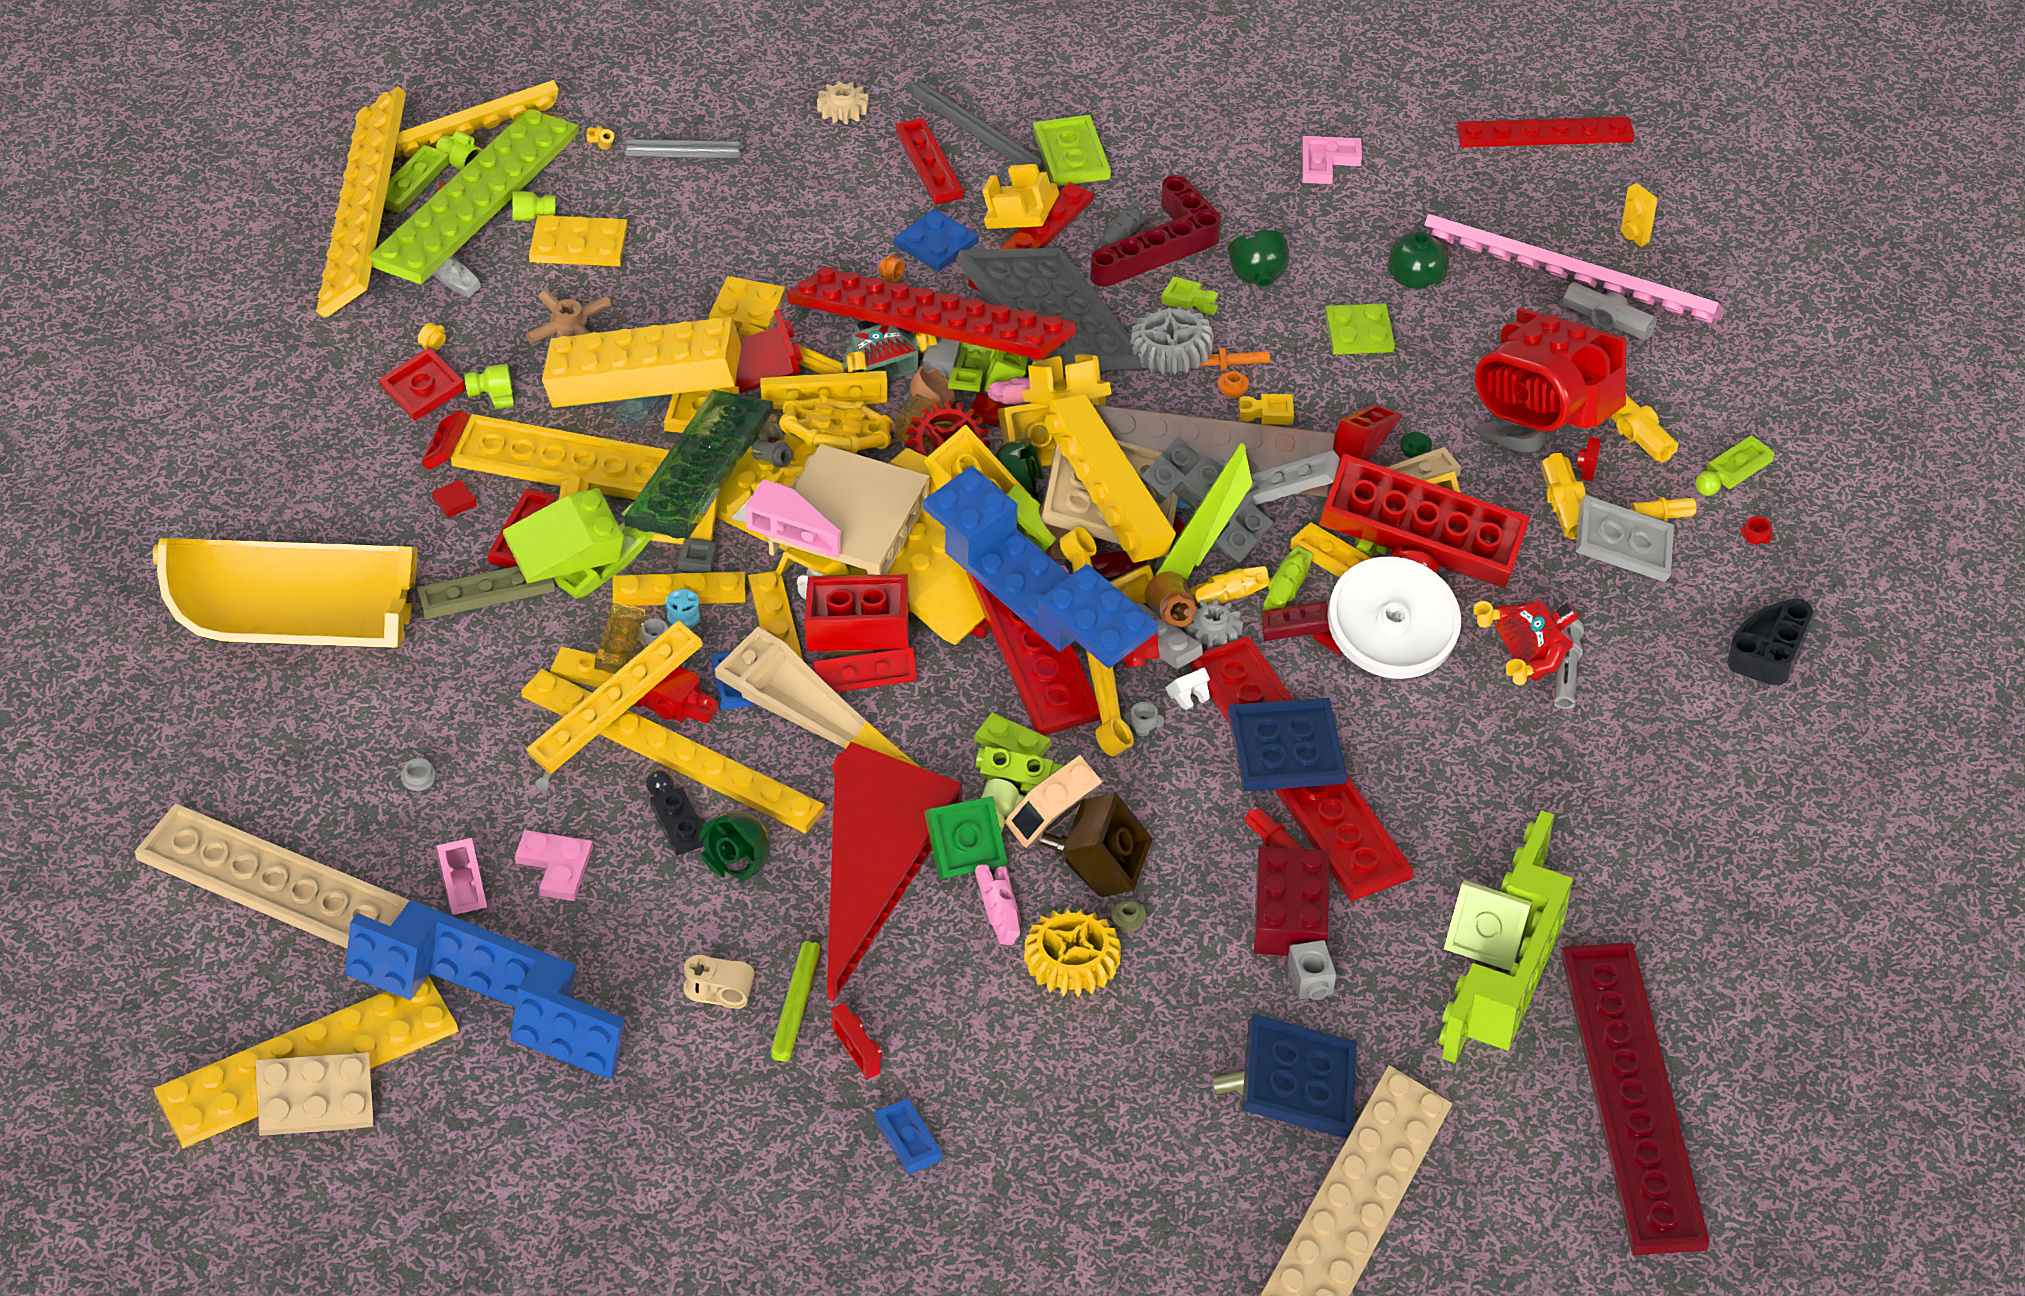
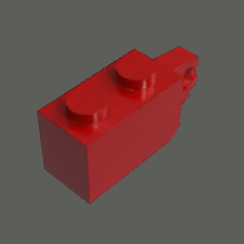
(680, 698)

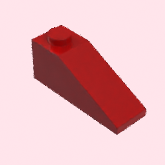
(1364, 431)

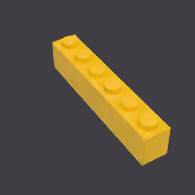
(1109, 478)

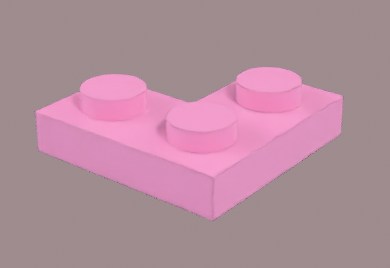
(1322, 153)
(561, 856)

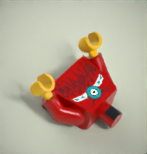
(1532, 635)

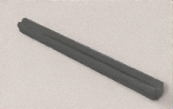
(975, 126)

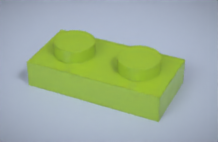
(1008, 735)

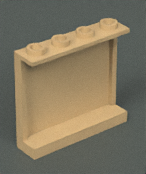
(866, 501)

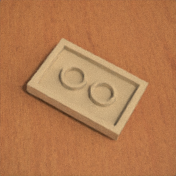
(314, 1094)

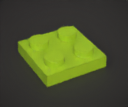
(1359, 329)

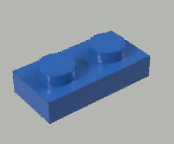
(908, 1136)

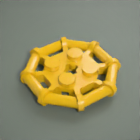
(836, 424)

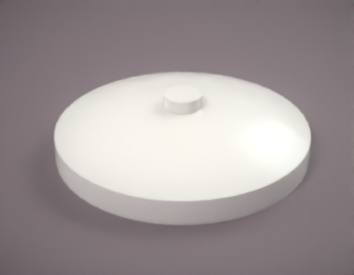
(1394, 617)

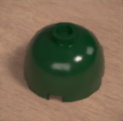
(1259, 258)
(1418, 260)
(1023, 464)
(732, 838)

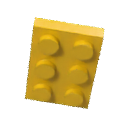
(578, 240)

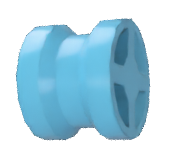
(683, 606)

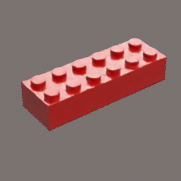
(1424, 517)

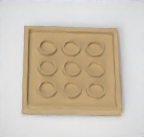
(1069, 503)

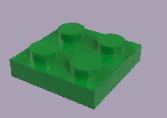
(965, 837)

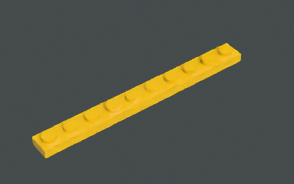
(685, 756)

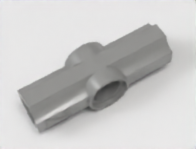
(1609, 311)

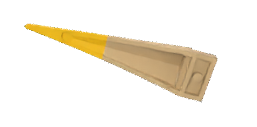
(784, 684)

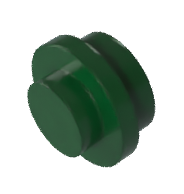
(1415, 444)

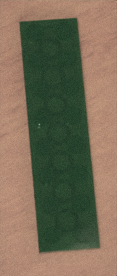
(698, 464)

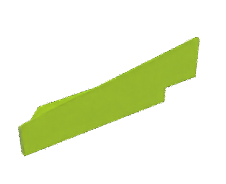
(1209, 516)

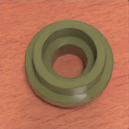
(1125, 922)

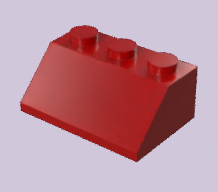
(857, 612)

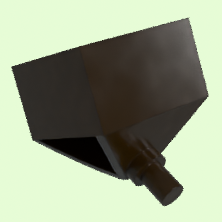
(1103, 845)

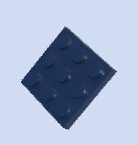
(1286, 744)
(1299, 1076)

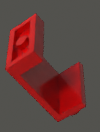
(768, 355)

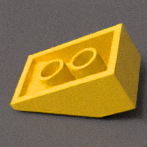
(960, 453)

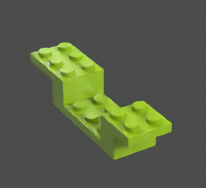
(1492, 1002)

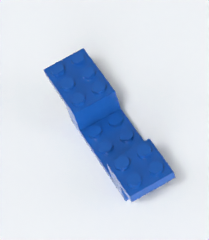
(1057, 605)
(530, 980)

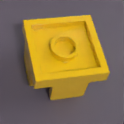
(1021, 204)
(1048, 381)

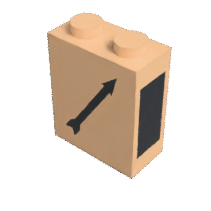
(1052, 801)

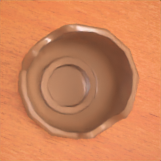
(931, 386)

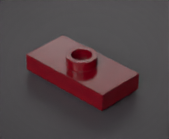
(1295, 621)

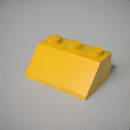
(1028, 422)

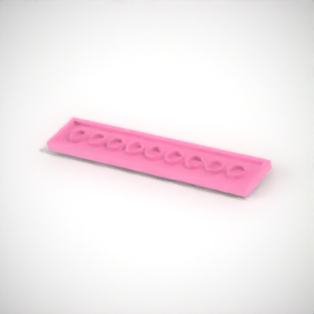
(1584, 272)

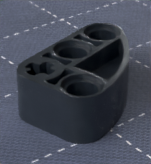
(1771, 641)

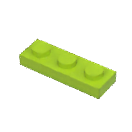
(414, 177)

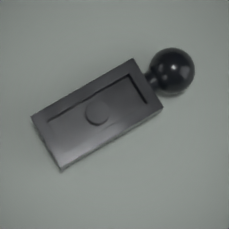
(674, 813)

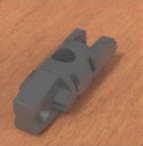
(1124, 224)

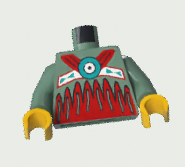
(884, 350)

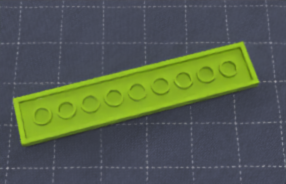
(473, 196)

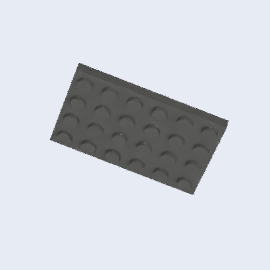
(1052, 286)

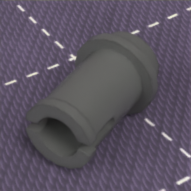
(777, 453)

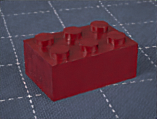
(1290, 898)

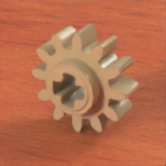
(842, 102)

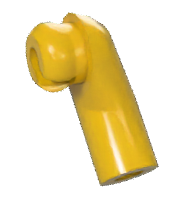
(602, 136)

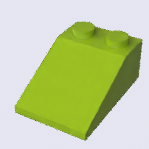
(566, 537)

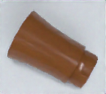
(1164, 592)

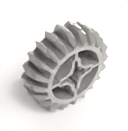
(1172, 340)

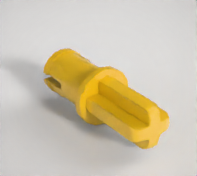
(1664, 509)

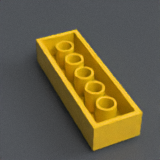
(642, 362)

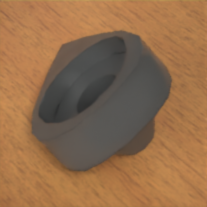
(1513, 436)

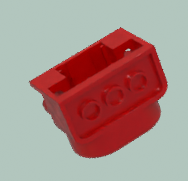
(1553, 373)

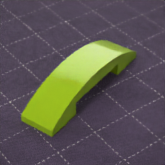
(970, 368)
(584, 582)

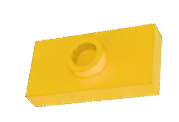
(578, 667)

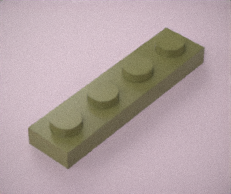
(479, 592)

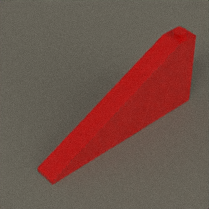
(876, 847)

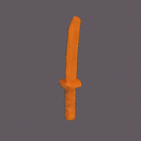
(1236, 358)

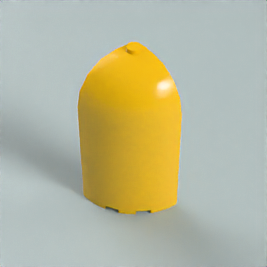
(288, 590)

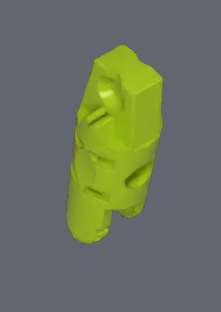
(1288, 578)

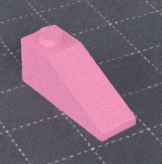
(789, 517)

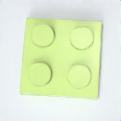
(1488, 925)

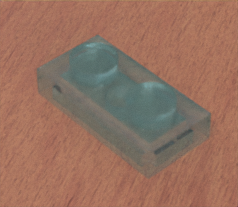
(638, 411)

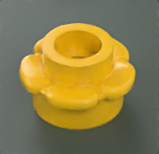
(432, 336)

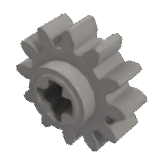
(1215, 624)

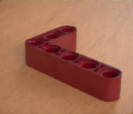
(1191, 231)

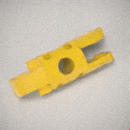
(1231, 585)

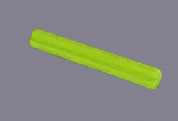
(795, 1001)

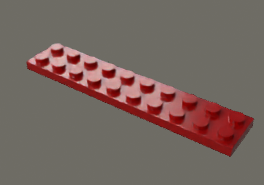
(932, 313)
(1329, 815)

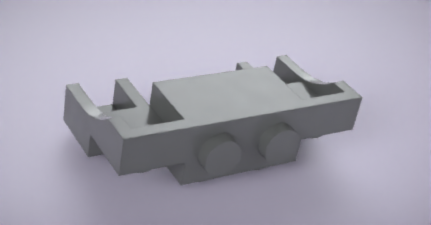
(1190, 478)

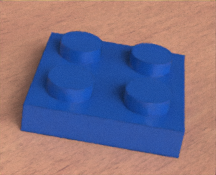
(936, 239)

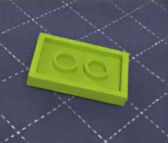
(1071, 150)

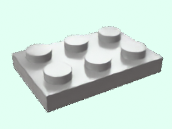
(1625, 538)

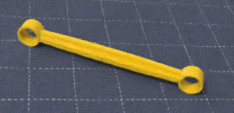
(1114, 734)

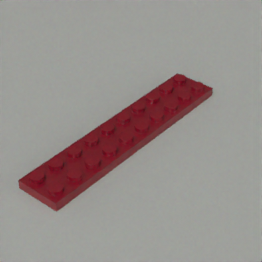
(1634, 1100)

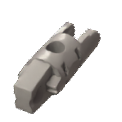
(457, 277)

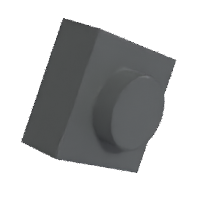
(697, 556)

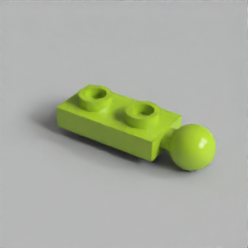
(1734, 466)

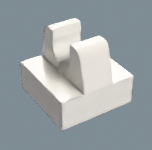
(1191, 683)

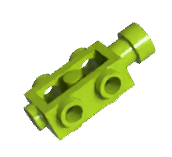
(1016, 768)

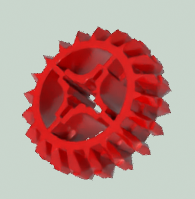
(939, 435)

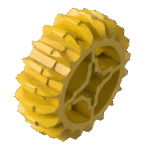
(1077, 961)

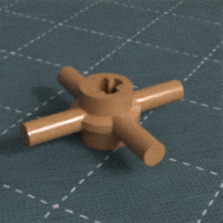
(567, 317)

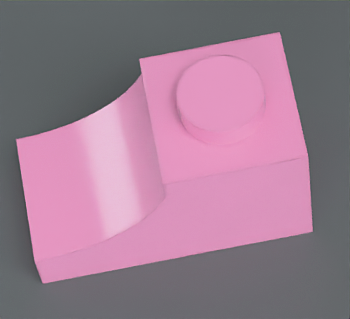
(460, 876)

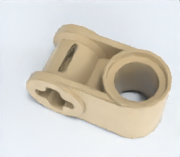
(720, 983)

